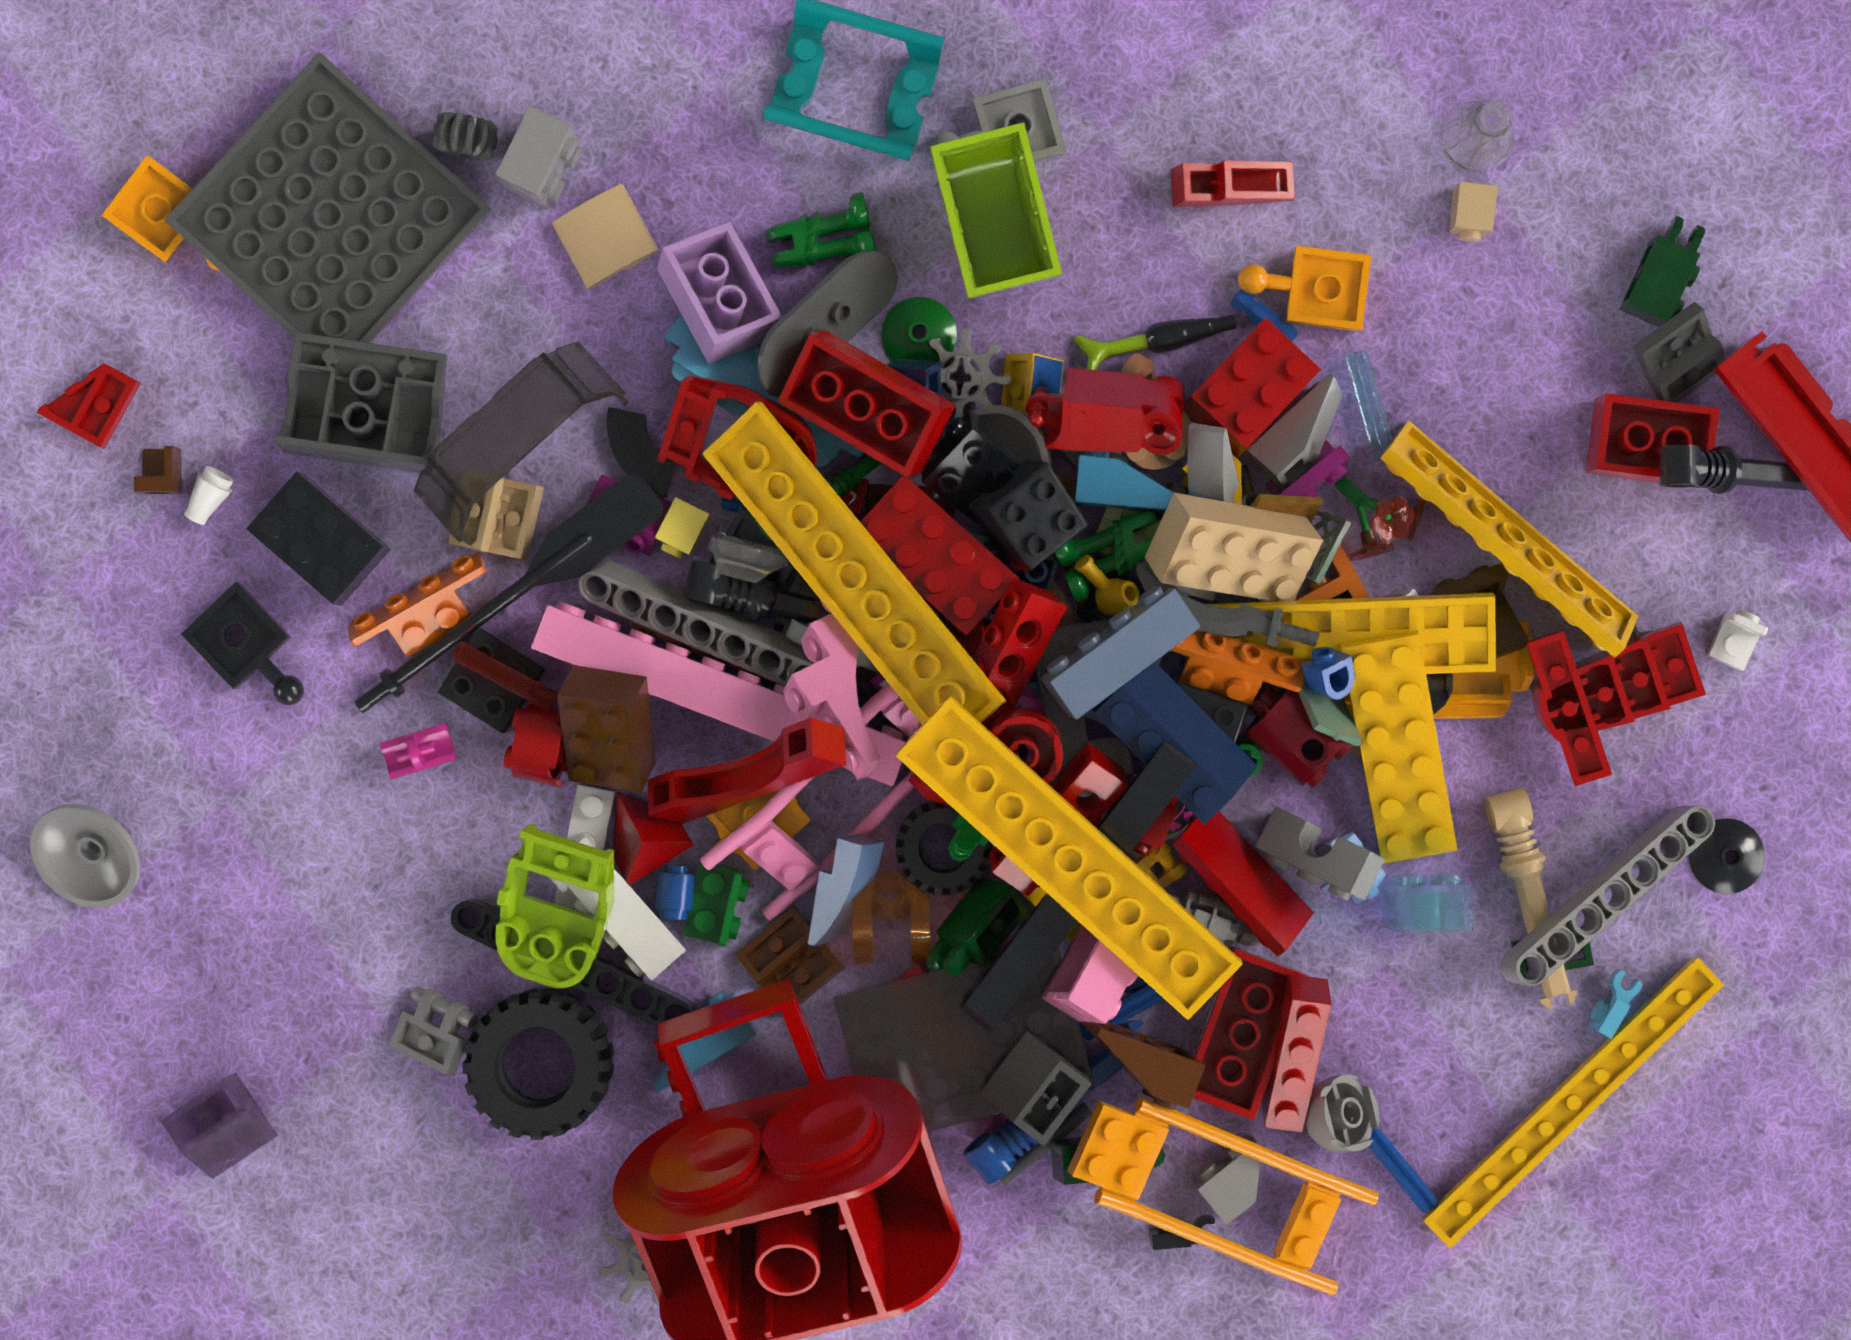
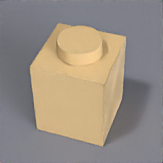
(1472, 211)

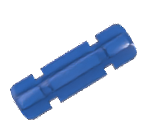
(1258, 311)

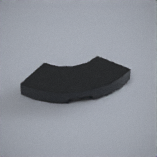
(634, 449)

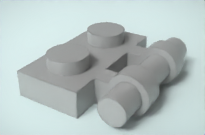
(428, 1042)

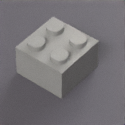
(539, 158)

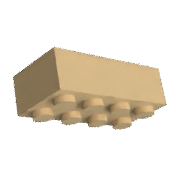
(1232, 548)

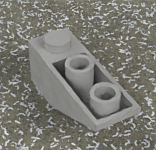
(1297, 438)

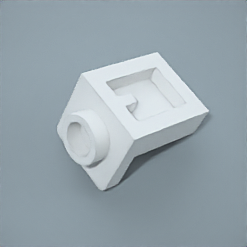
(1736, 639)

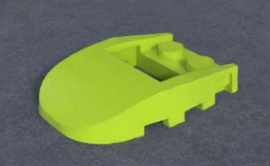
(544, 938)

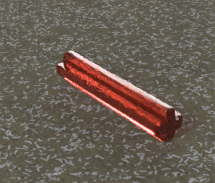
(504, 676)

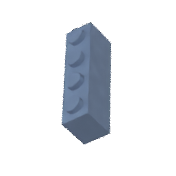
(1119, 651)

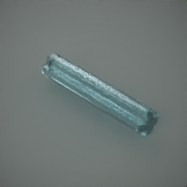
(1369, 402)

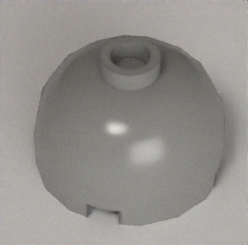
(1342, 1114)

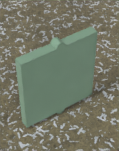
(1329, 716)

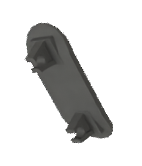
(838, 303)

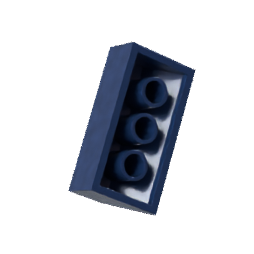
(1157, 710)

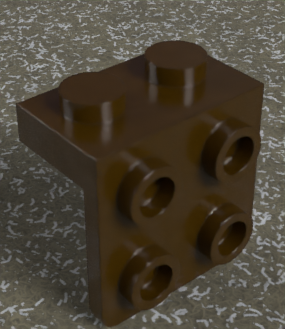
(1486, 579)

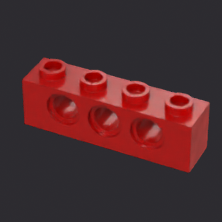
(1086, 772)

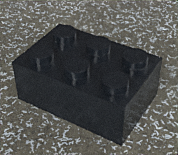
(318, 539)

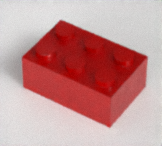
(1252, 386)
(1631, 430)

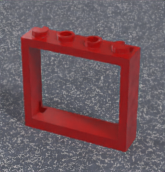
(727, 1015)

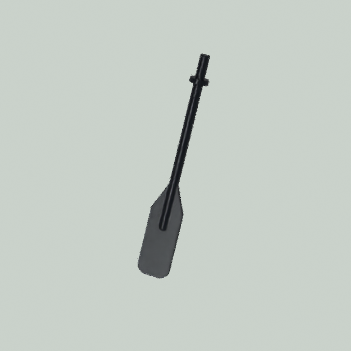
(564, 555)

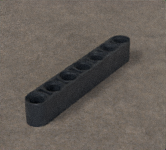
(627, 980)

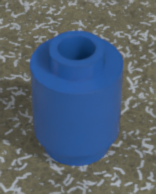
(674, 892)

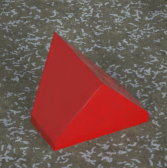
(644, 841)

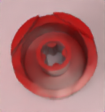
(1038, 733)
(537, 746)

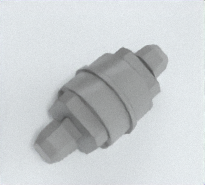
(1217, 917)

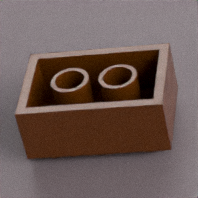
(607, 728)

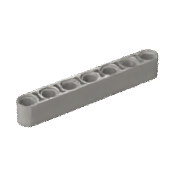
(686, 624)
(1591, 900)

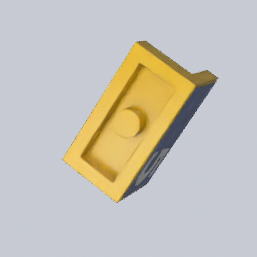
(1027, 374)

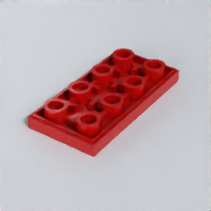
(1244, 881)

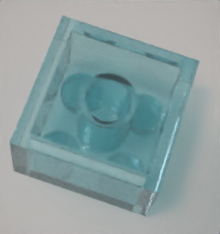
(1427, 906)

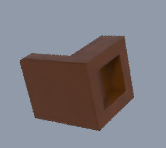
(160, 472)

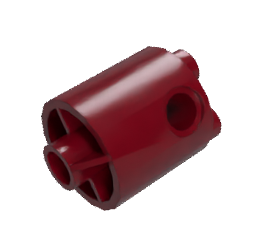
(1282, 730)

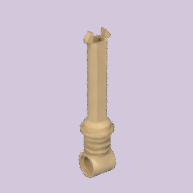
(1510, 816)

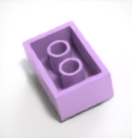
(718, 292)

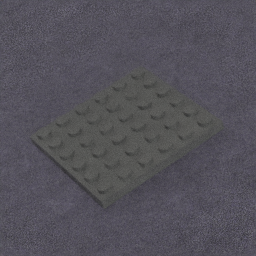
(328, 210)

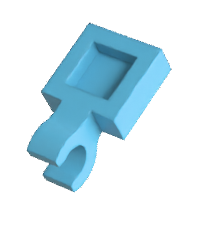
(1609, 1014)

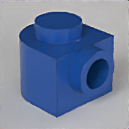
(1329, 673)

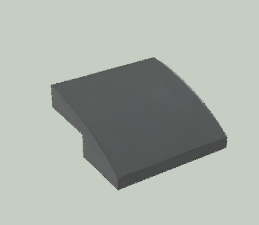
(1679, 354)

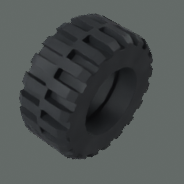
(493, 1088)

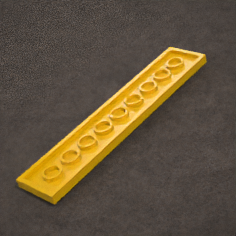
(848, 568)
(1068, 857)

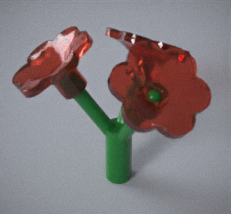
(1390, 521)

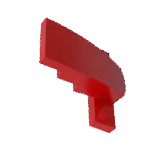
(1608, 691)

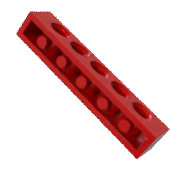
(1011, 649)

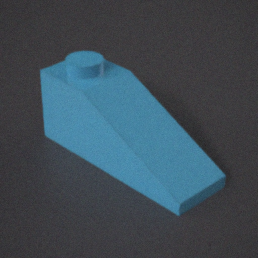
(1116, 485)
(706, 1049)

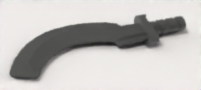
(1234, 620)

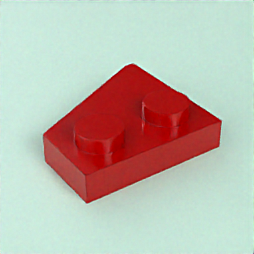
(93, 405)

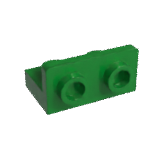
(716, 903)

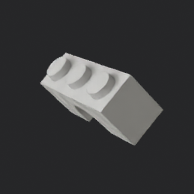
(1346, 867)

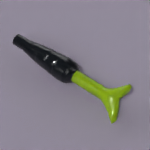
(1157, 338)

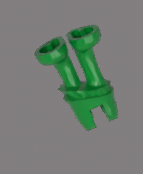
(807, 230)
(1126, 552)

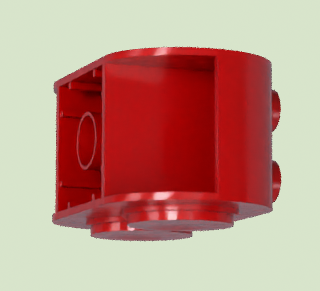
(791, 1213)

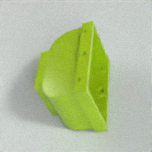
(995, 210)

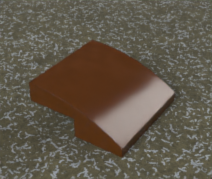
(784, 954)

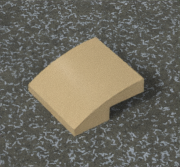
(605, 236)
(504, 519)

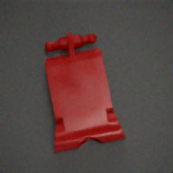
(1111, 412)

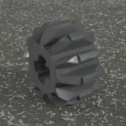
(465, 136)

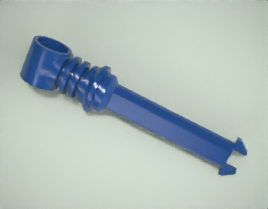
(994, 1152)

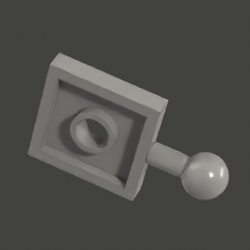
(1026, 101)

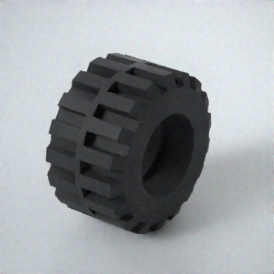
(915, 867)

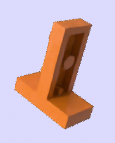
(1345, 581)

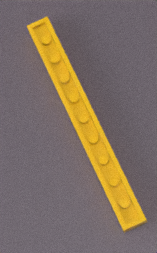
(1572, 1101)

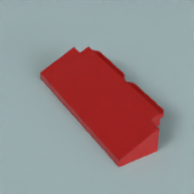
(1795, 419)

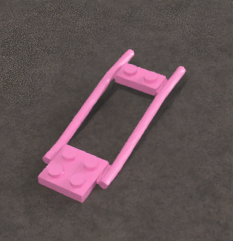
(779, 852)

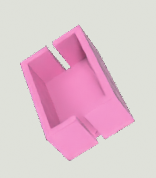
(1089, 980)

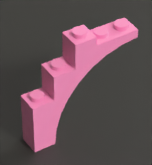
(830, 690)

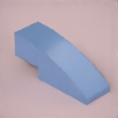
(852, 871)

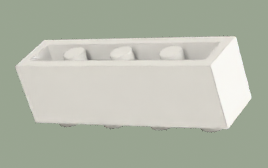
(630, 925)

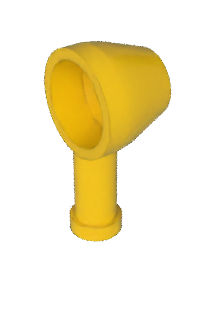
(1111, 594)

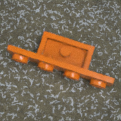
(422, 612)
(1236, 666)

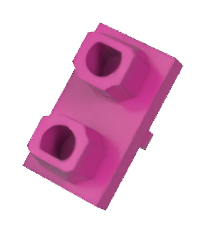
(418, 751)

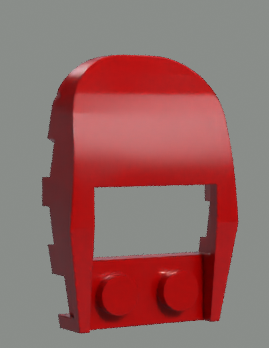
(692, 420)

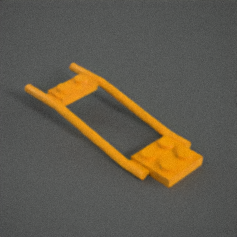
(1122, 1149)

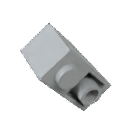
(1230, 1185)

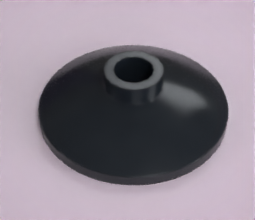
(1709, 860)

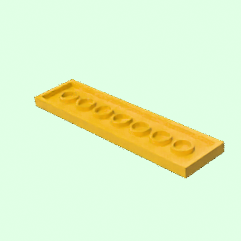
(1510, 538)

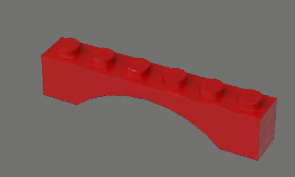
(796, 755)

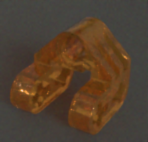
(872, 903)

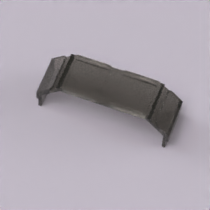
(508, 430)

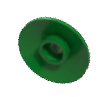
(915, 312)

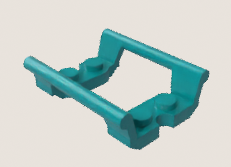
(807, 53)

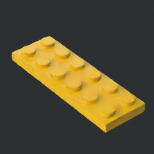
(1400, 748)

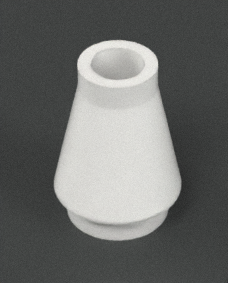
(208, 493)

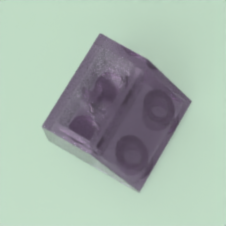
(219, 1126)

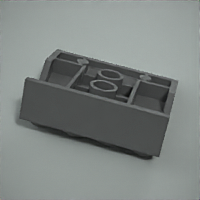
(363, 402)

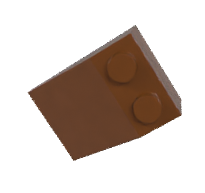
(1161, 1068)

